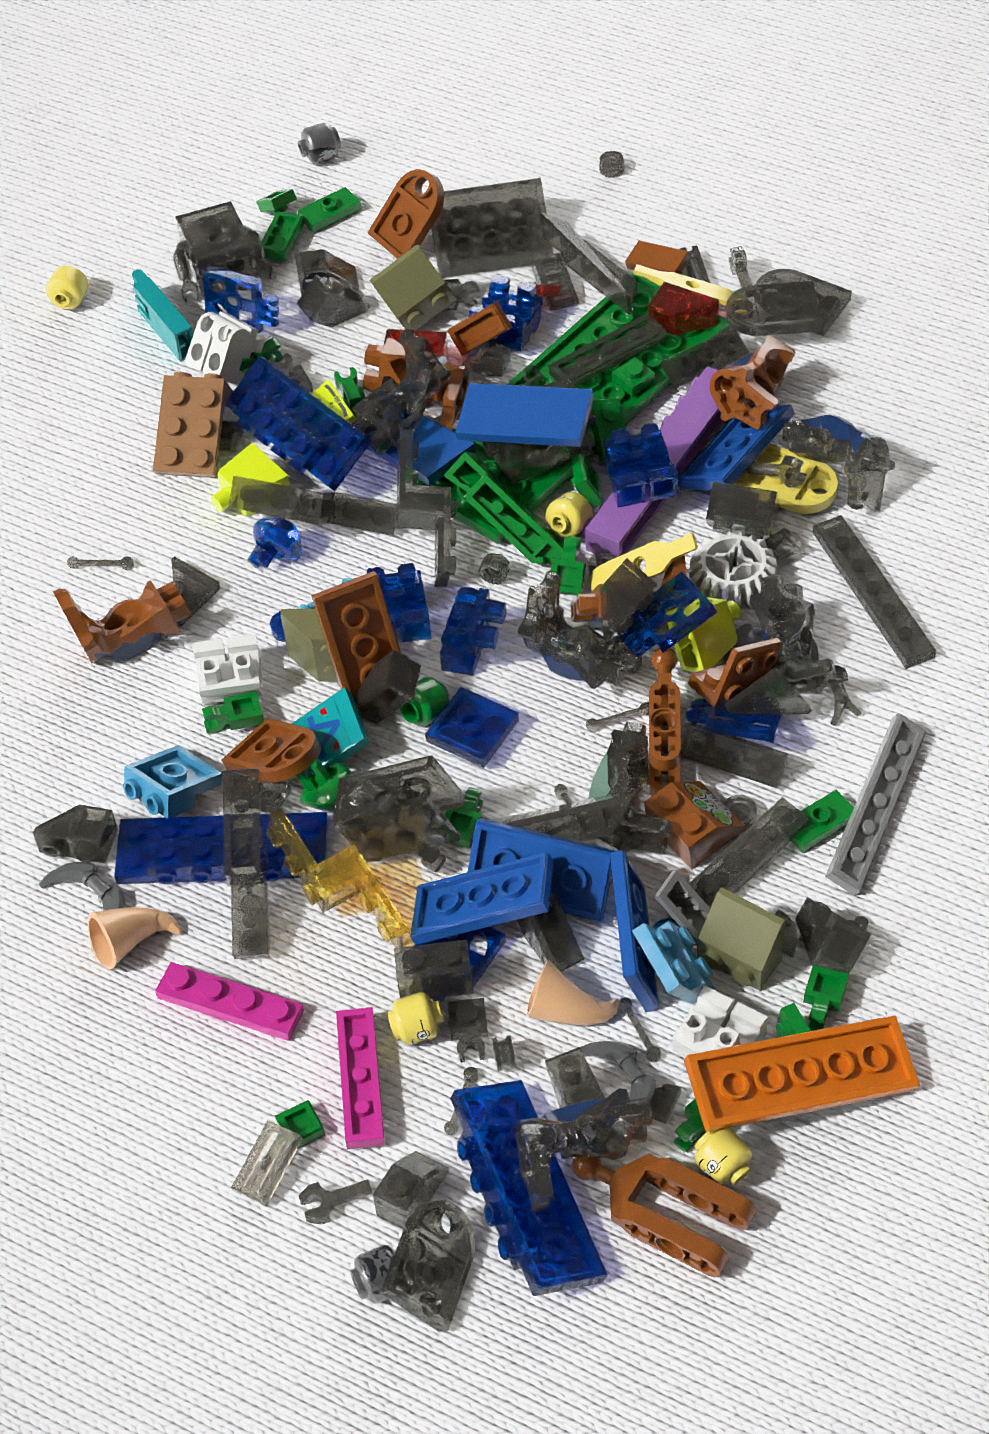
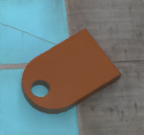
(408, 212)
(276, 749)

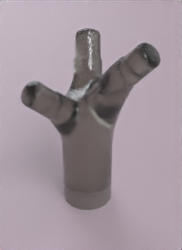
(842, 702)

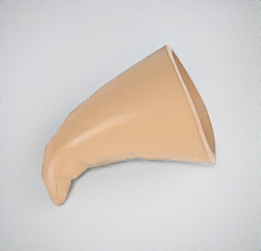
(119, 930)
(562, 1002)

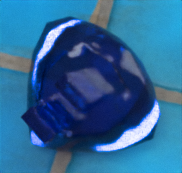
(275, 539)

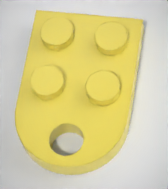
(797, 499)

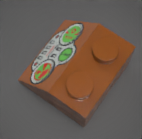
(697, 818)

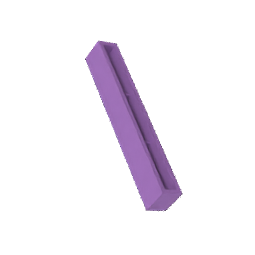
(685, 435)

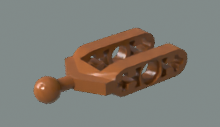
(664, 711)
(681, 1184)

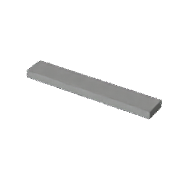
(875, 804)

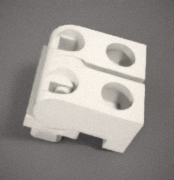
(221, 345)
(228, 678)
(718, 1025)

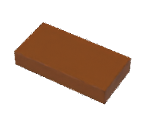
(657, 257)
(479, 328)

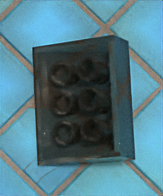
(490, 228)

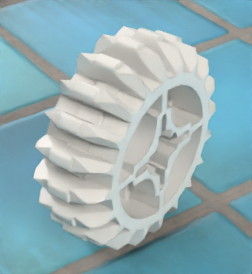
(731, 567)

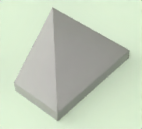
(683, 904)

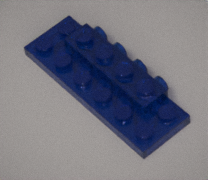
(296, 424)
(194, 848)
(548, 1244)

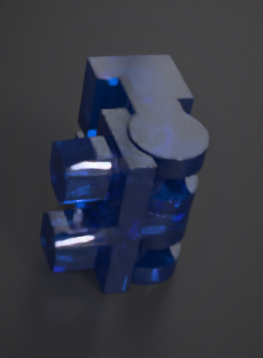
(520, 307)
(640, 463)
(406, 601)
(470, 630)

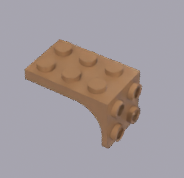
(190, 424)

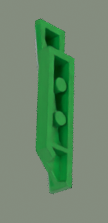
(504, 510)

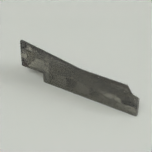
(590, 262)
(579, 819)

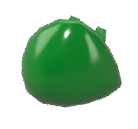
(321, 789)

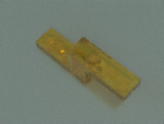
(338, 879)

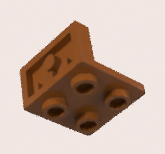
(742, 669)

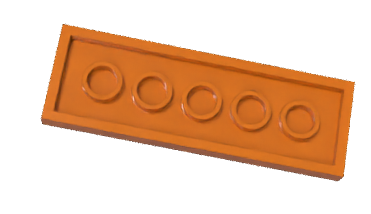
(800, 1073)

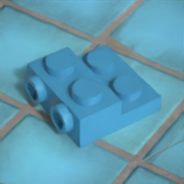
(169, 781)
(674, 960)

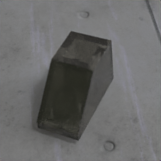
(331, 302)
(621, 596)
(78, 834)
(830, 938)
(572, 1078)

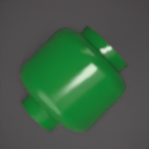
(427, 703)

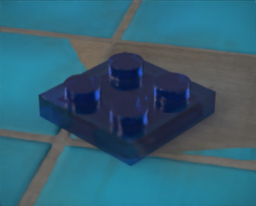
(472, 727)

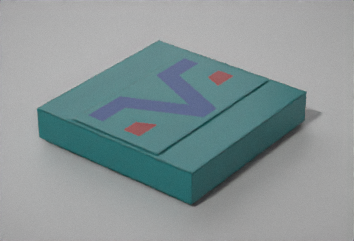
(337, 728)

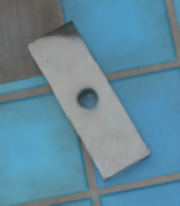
(714, 353)
(754, 760)

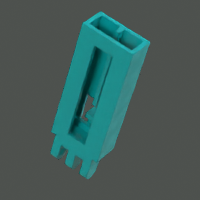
(162, 315)

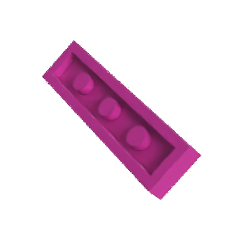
(229, 1001)
(360, 1078)

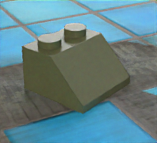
(413, 289)
(307, 643)
(741, 939)

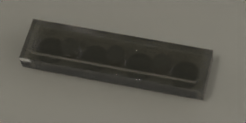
(608, 350)
(751, 851)

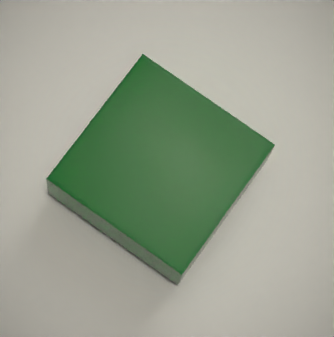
(303, 1121)

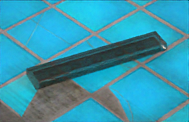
(874, 592)

